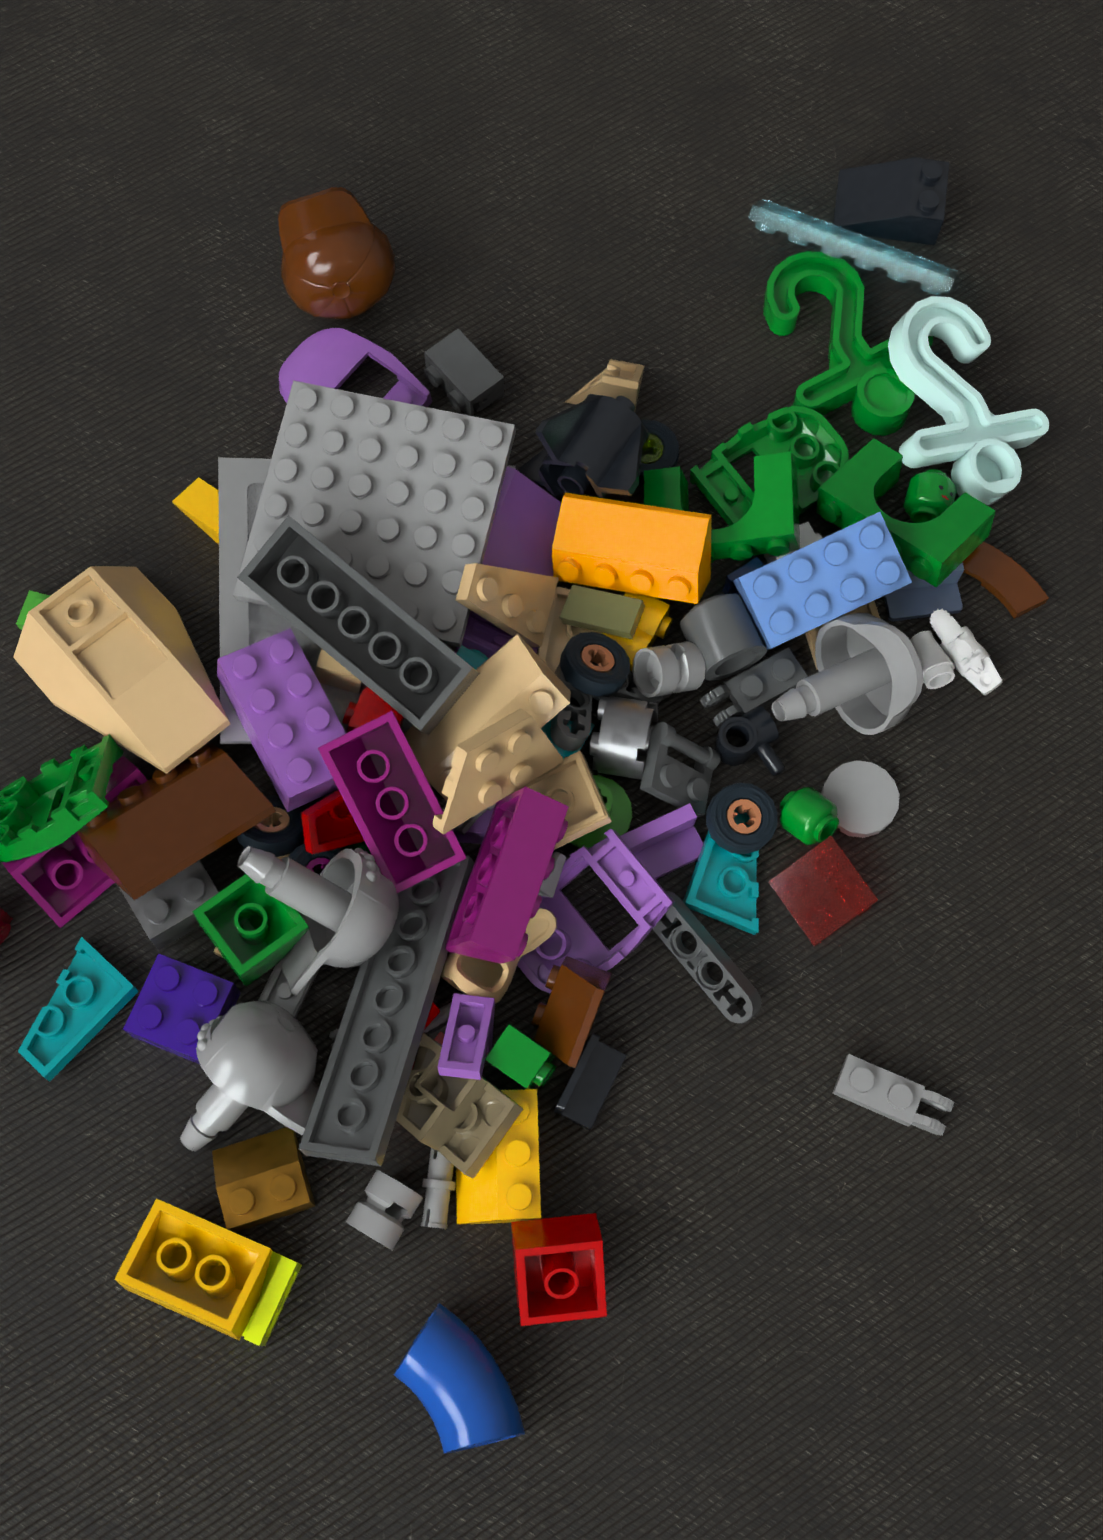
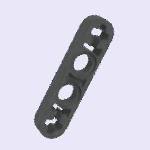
(696, 963)

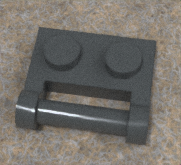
(673, 780)

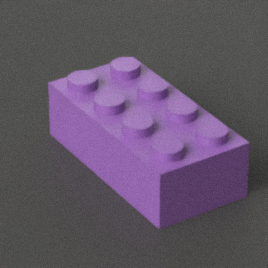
(283, 715)

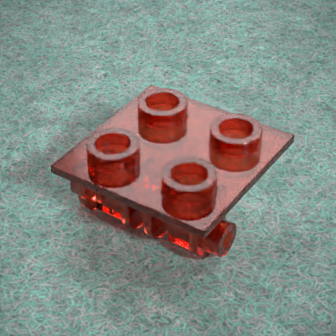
(823, 891)

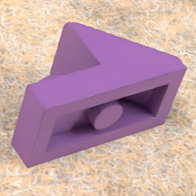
(467, 1036)

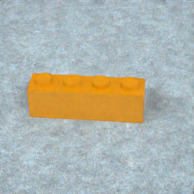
(632, 548)

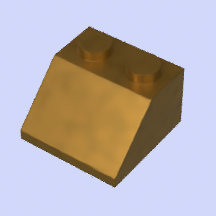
(261, 1179)

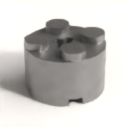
(623, 736)

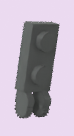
(756, 686)

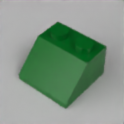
(250, 927)

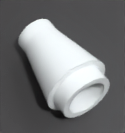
(935, 663)

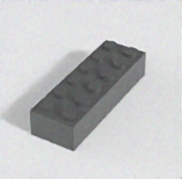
(358, 625)

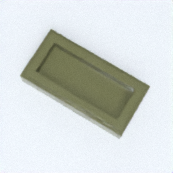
(602, 611)

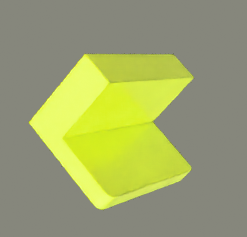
(275, 1290)

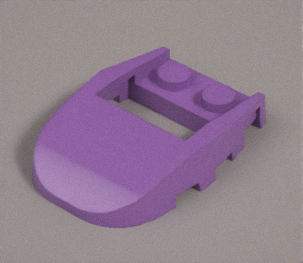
(335, 354)
(573, 936)

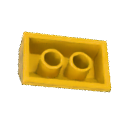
(510, 1178)
(196, 1269)

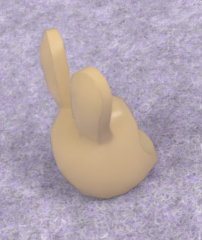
(489, 978)

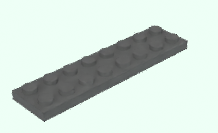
(385, 1026)

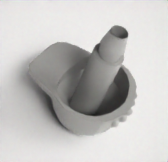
(863, 672)
(345, 906)
(256, 1060)

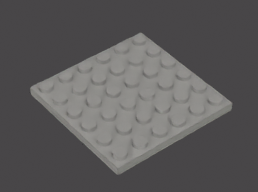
(390, 492)

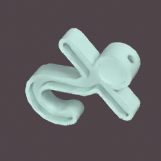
(972, 435)

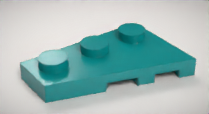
(725, 884)
(80, 1007)

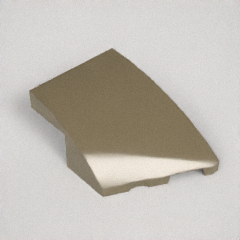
(454, 1114)

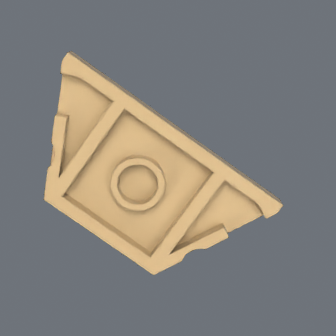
(494, 766)

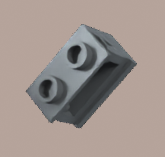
(463, 374)

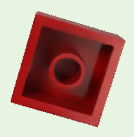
(559, 1269)

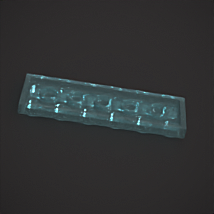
(866, 251)

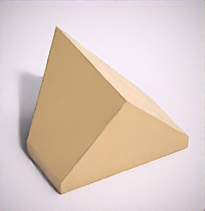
(616, 380)

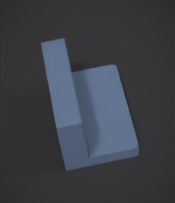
(921, 598)

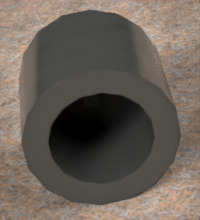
(724, 635)

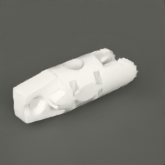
(965, 652)

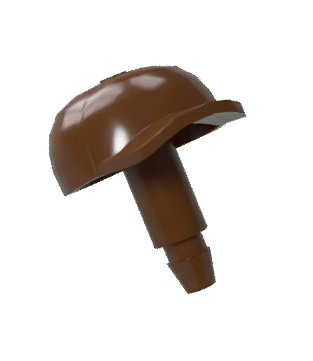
(333, 255)

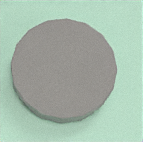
(863, 797)

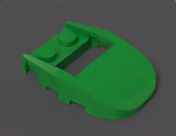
(798, 429)
(30, 808)

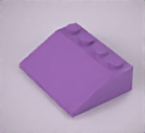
(522, 528)

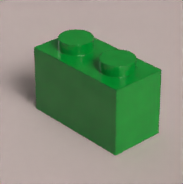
(522, 1058)

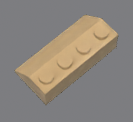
(506, 682)

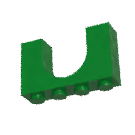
(766, 528)
(926, 548)

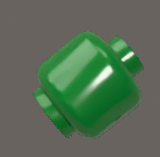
(929, 495)
(808, 815)

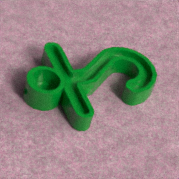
(854, 368)

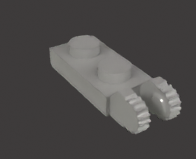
(889, 1094)

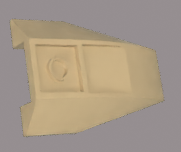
(122, 665)

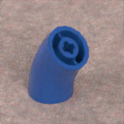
(459, 1384)

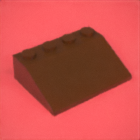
(173, 820)

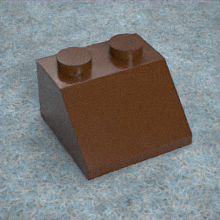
(571, 1008)

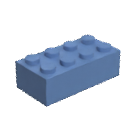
(823, 580)

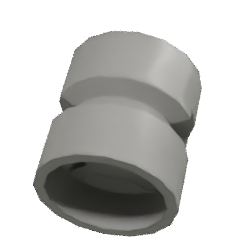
(668, 669)
(384, 1209)

